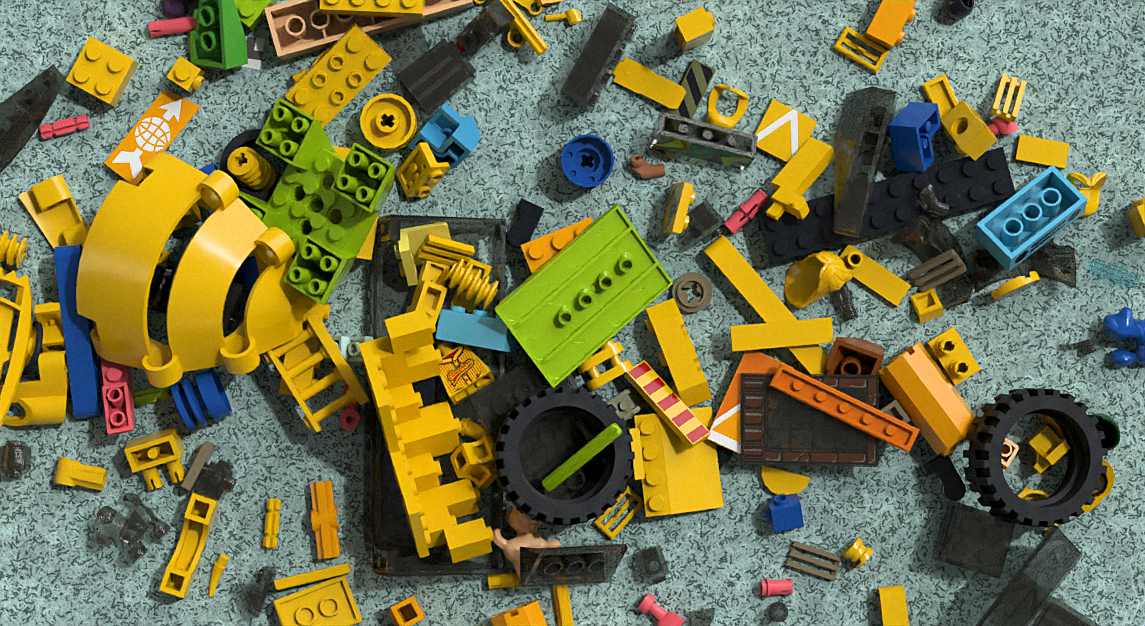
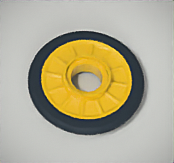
(34, 347)

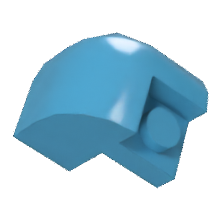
(448, 136)

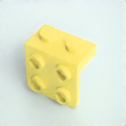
(410, 242)

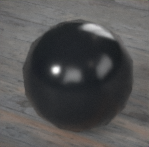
(958, 8)

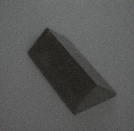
(569, 563)

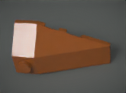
(854, 357)

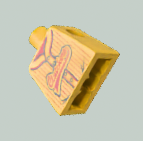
(462, 371)

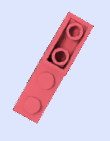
(118, 397)

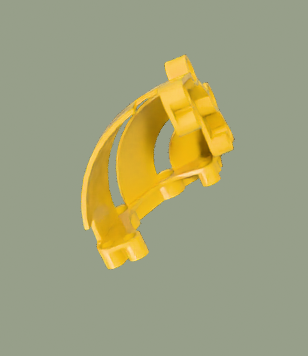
(123, 255)

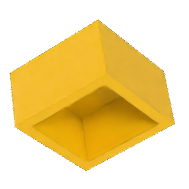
(102, 71)

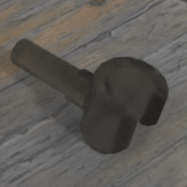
(1087, 346)

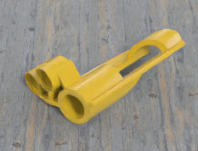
(44, 398)

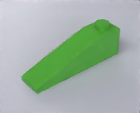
(218, 35)

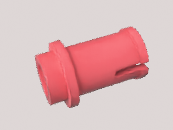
(776, 587)

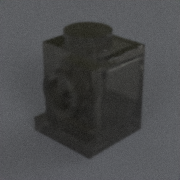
(651, 554)

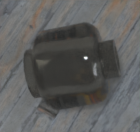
(15, 459)

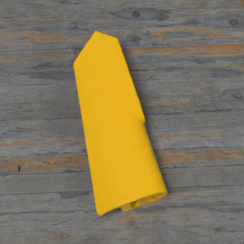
(59, 224)

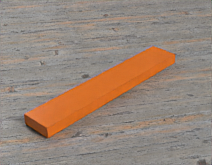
(844, 407)

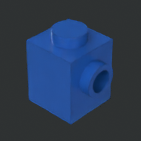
(784, 512)

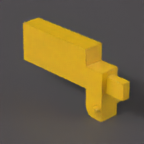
(798, 177)

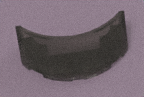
(929, 239)
(1049, 261)

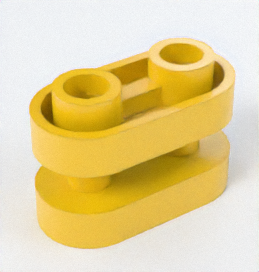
(609, 351)

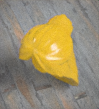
(815, 278)

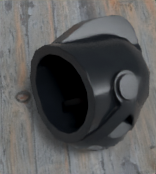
(161, 286)

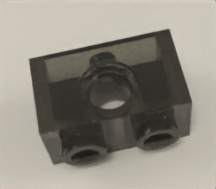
(485, 28)

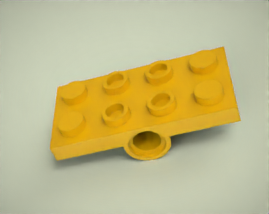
(338, 75)

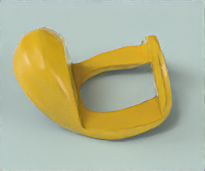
(715, 118)
(1091, 193)

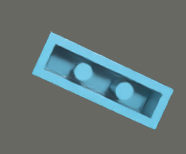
(474, 329)

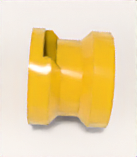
(857, 553)

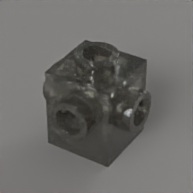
(208, 482)

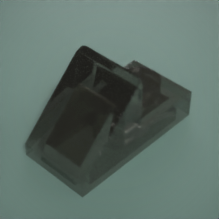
(257, 596)

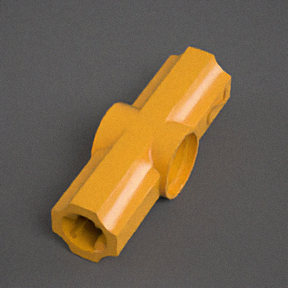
(325, 519)

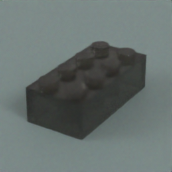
(598, 56)

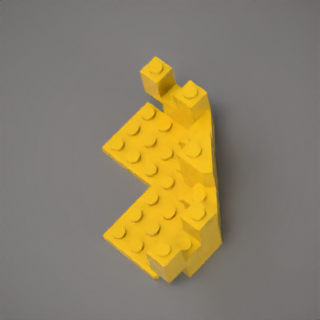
(418, 435)

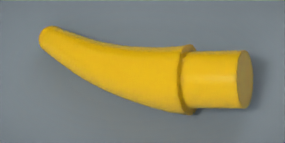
(217, 571)

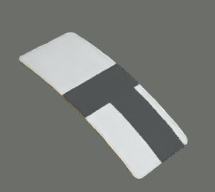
(254, 52)

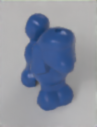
(1121, 328)

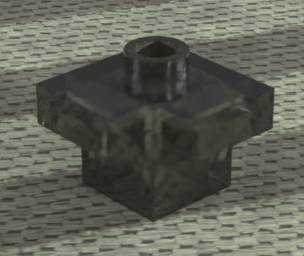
(705, 223)

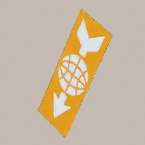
(151, 135)

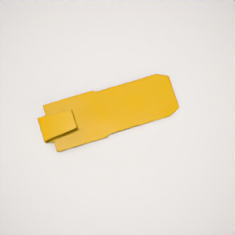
(644, 81)

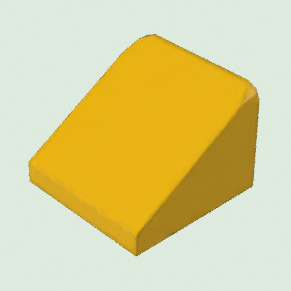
(927, 306)

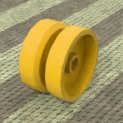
(385, 108)

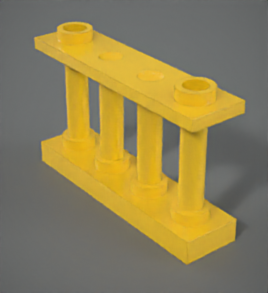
(340, 372)

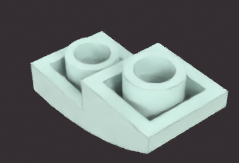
(350, 347)

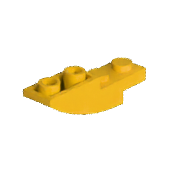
(430, 290)

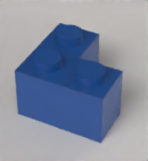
(912, 136)

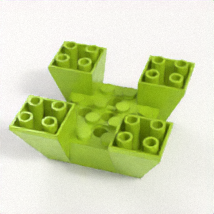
(320, 199)

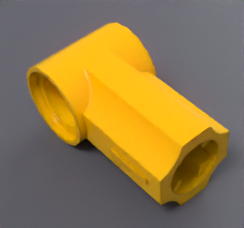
(76, 473)

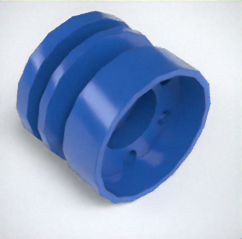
(602, 162)
(199, 399)

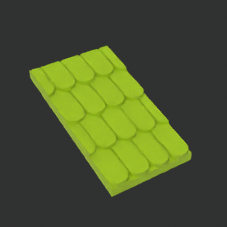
(584, 295)

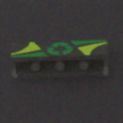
(703, 141)

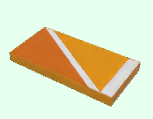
(726, 424)

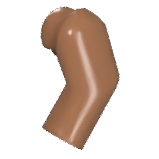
(644, 169)

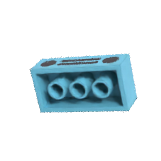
(1030, 218)

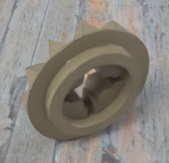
(681, 297)

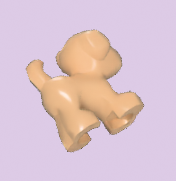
(526, 536)

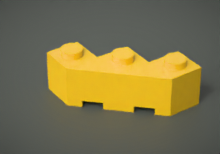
(678, 352)

